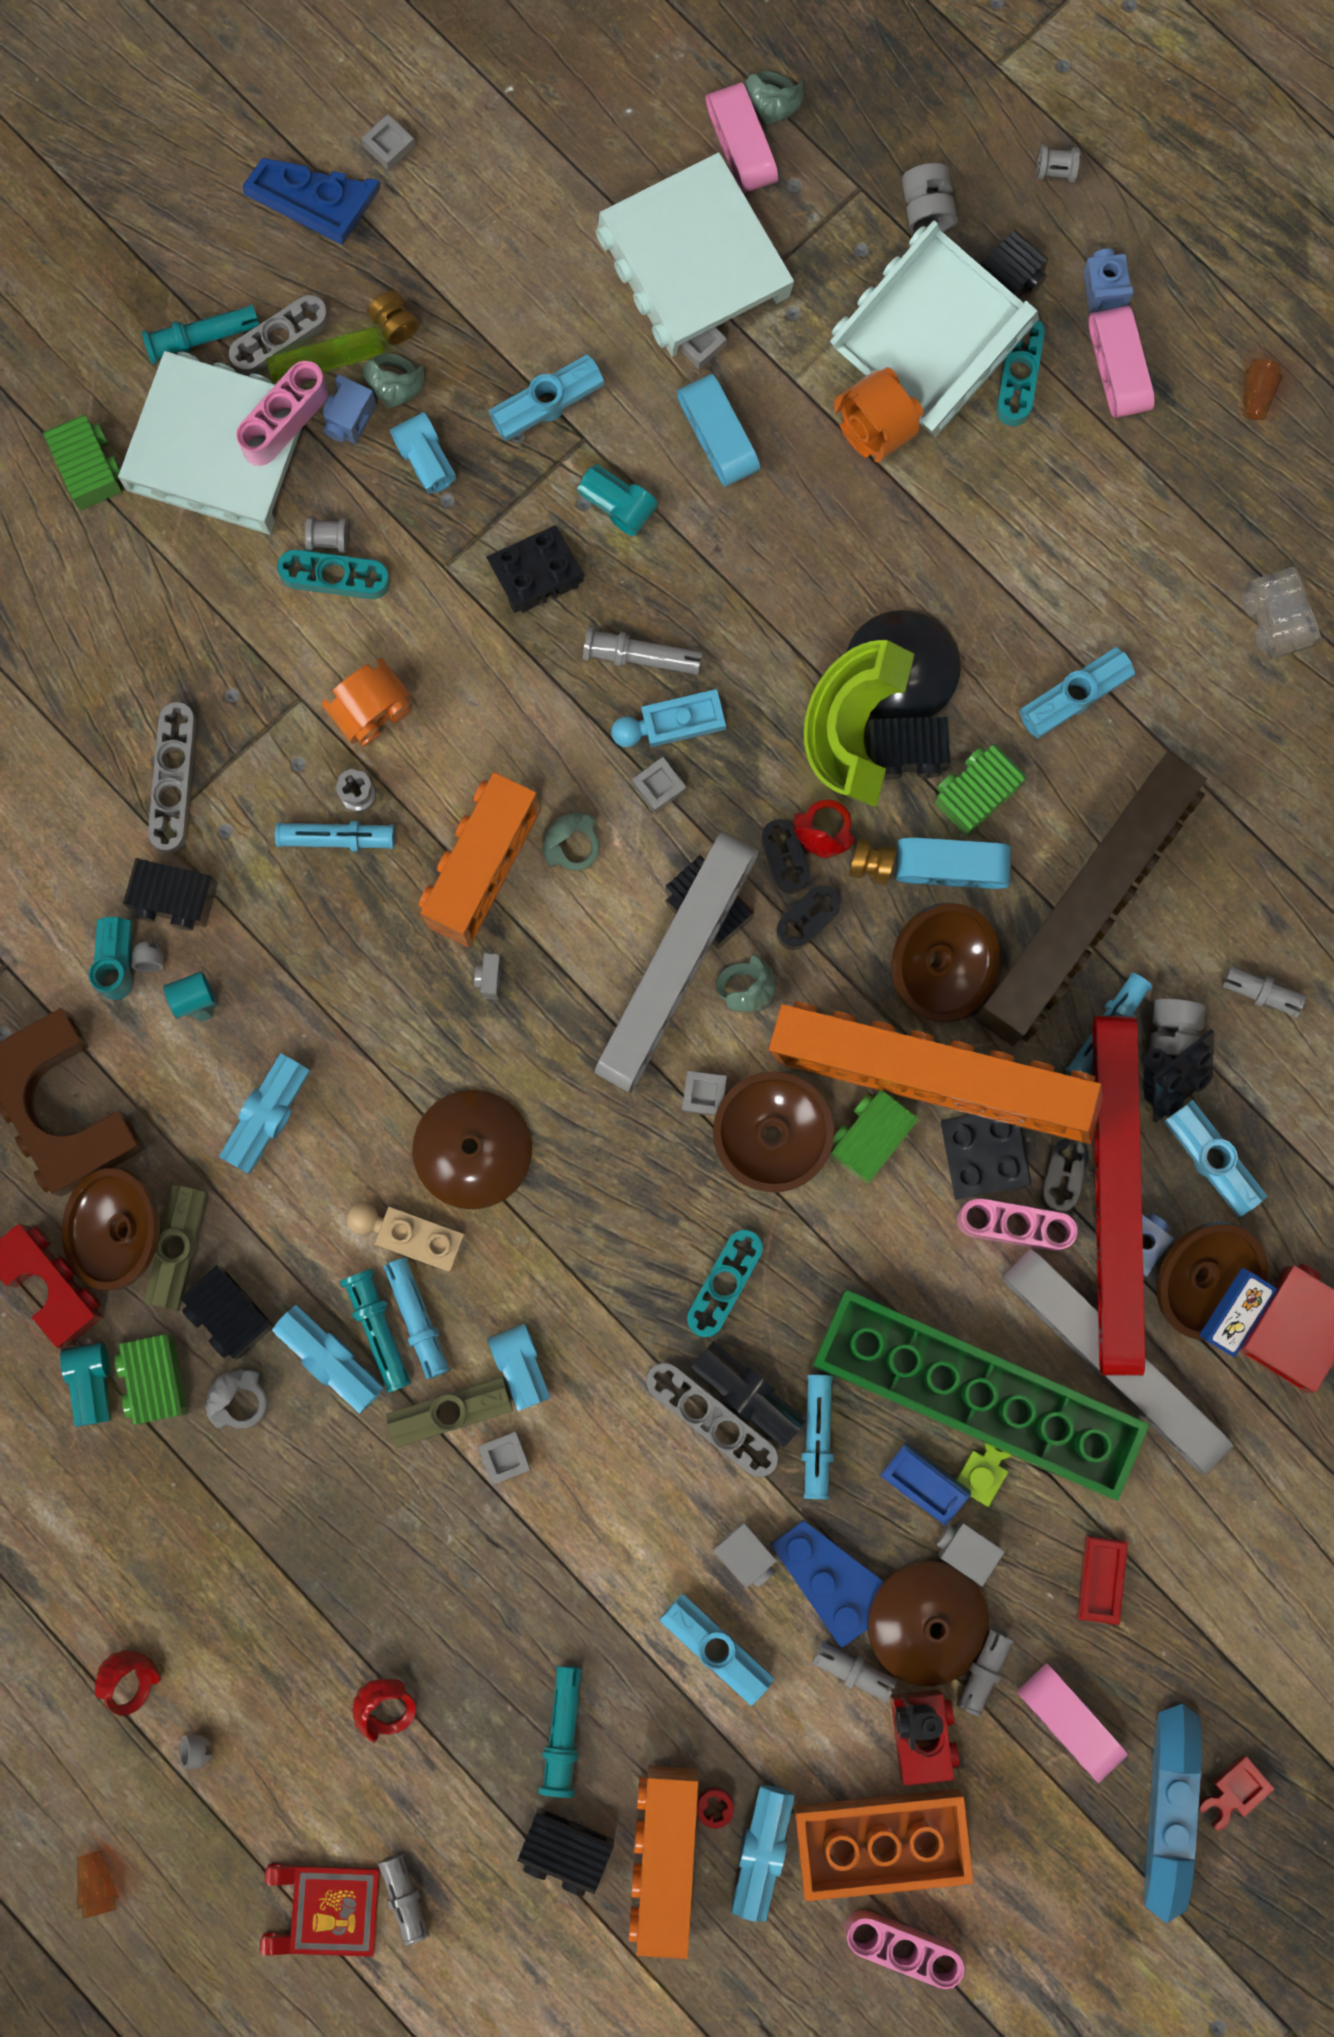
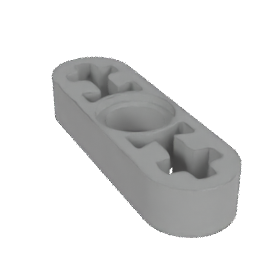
(295, 311)

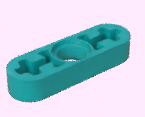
(1032, 360)
(304, 579)
(747, 1262)

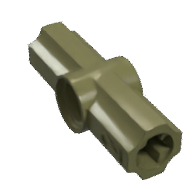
(181, 1220)
(423, 1419)

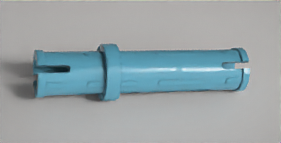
(341, 835)
(1123, 1005)
(413, 1310)
(818, 1486)

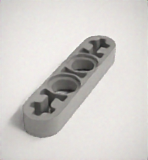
(178, 778)
(714, 1416)

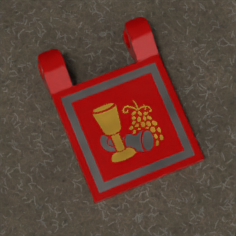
(330, 1911)

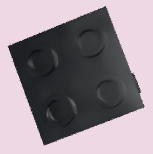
(536, 568)
(1172, 1081)
(984, 1156)

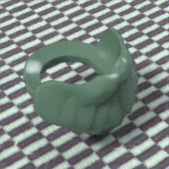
(769, 100)
(389, 386)
(560, 830)
(758, 995)

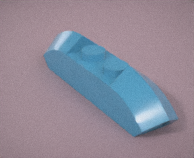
(1173, 1812)

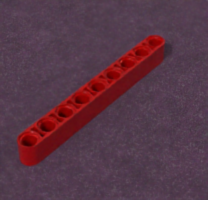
(1118, 1198)

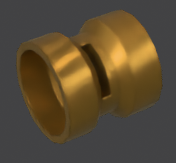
(393, 318)
(875, 862)

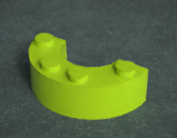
(840, 712)

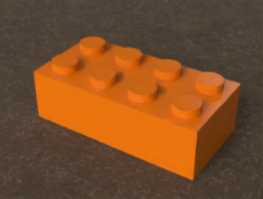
(480, 859)
(883, 1844)
(667, 1863)

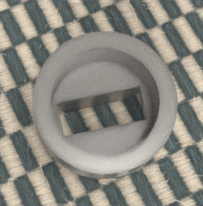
(147, 958)
(193, 1751)

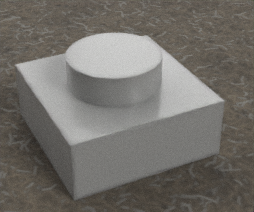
(388, 142)
(704, 347)
(658, 785)
(488, 976)
(703, 1093)
(504, 1458)

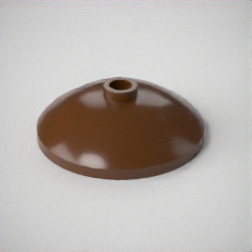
(963, 965)
(778, 1103)
(488, 1173)
(110, 1229)
(1219, 1253)
(907, 1608)

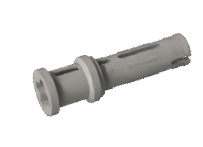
(623, 649)

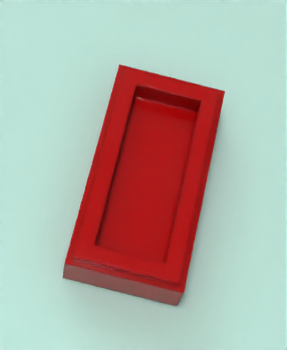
(1102, 1580)

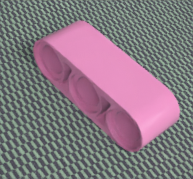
(741, 137)
(1121, 361)
(283, 395)
(1035, 1219)
(1072, 1723)
(918, 1964)

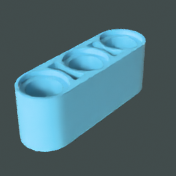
(718, 430)
(953, 863)

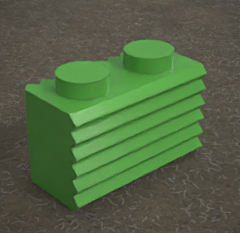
(82, 461)
(979, 789)
(873, 1136)
(151, 1379)

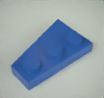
(830, 1580)

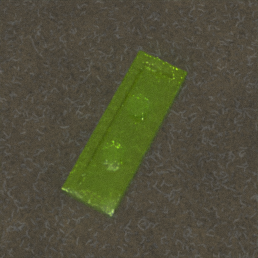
(329, 353)

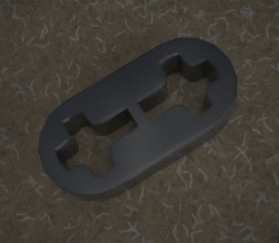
(776, 859)
(802, 910)
(1073, 1177)

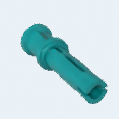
(183, 337)
(370, 1311)
(560, 1752)

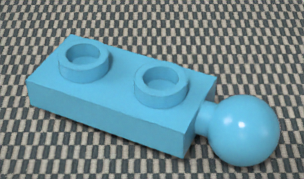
(672, 720)

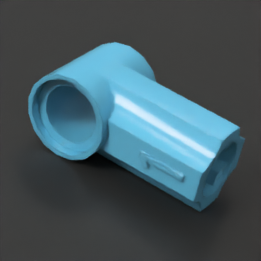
(420, 446)
(517, 1357)

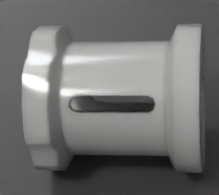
(1058, 163)
(326, 534)
(363, 782)

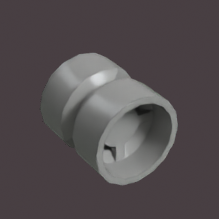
(929, 197)
(1176, 1025)

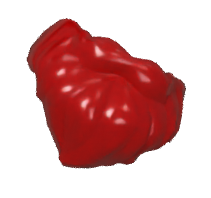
(820, 842)
(115, 1668)
(370, 1696)

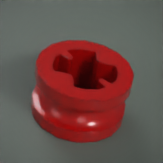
(727, 1811)

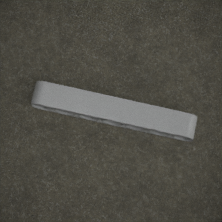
(676, 961)
(1148, 1394)

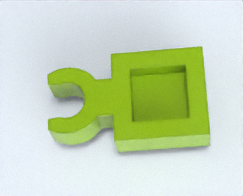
(983, 1474)

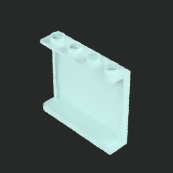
(693, 252)
(935, 325)
(189, 445)

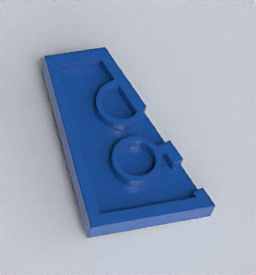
(313, 199)

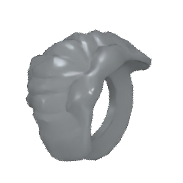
(222, 1393)

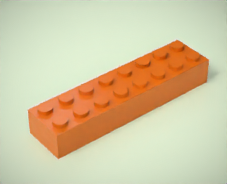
(937, 1072)

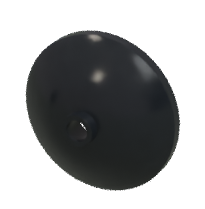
(934, 666)

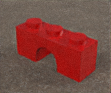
(68, 1309)

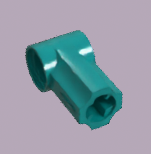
(626, 505)
(111, 954)
(191, 997)
(86, 1373)

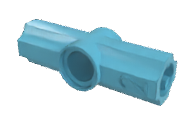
(567, 385)
(1094, 679)
(265, 1113)
(1232, 1179)
(328, 1359)
(736, 1668)
(762, 1853)

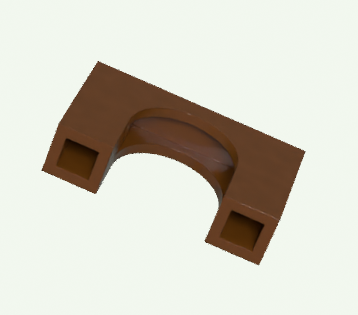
(59, 1159)

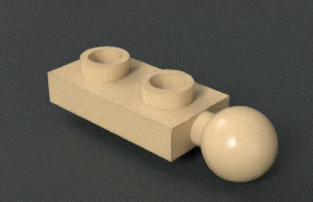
(407, 1235)

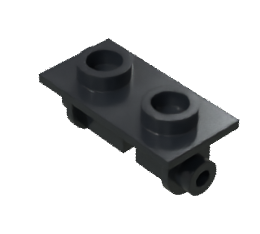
(916, 1722)

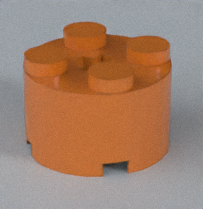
(878, 414)
(367, 702)

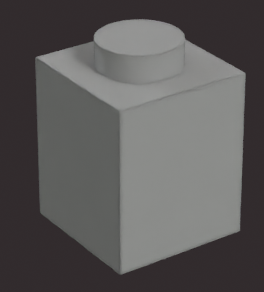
(968, 1552)
(745, 1556)

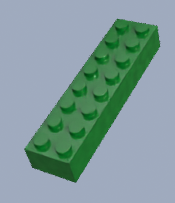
(980, 1395)

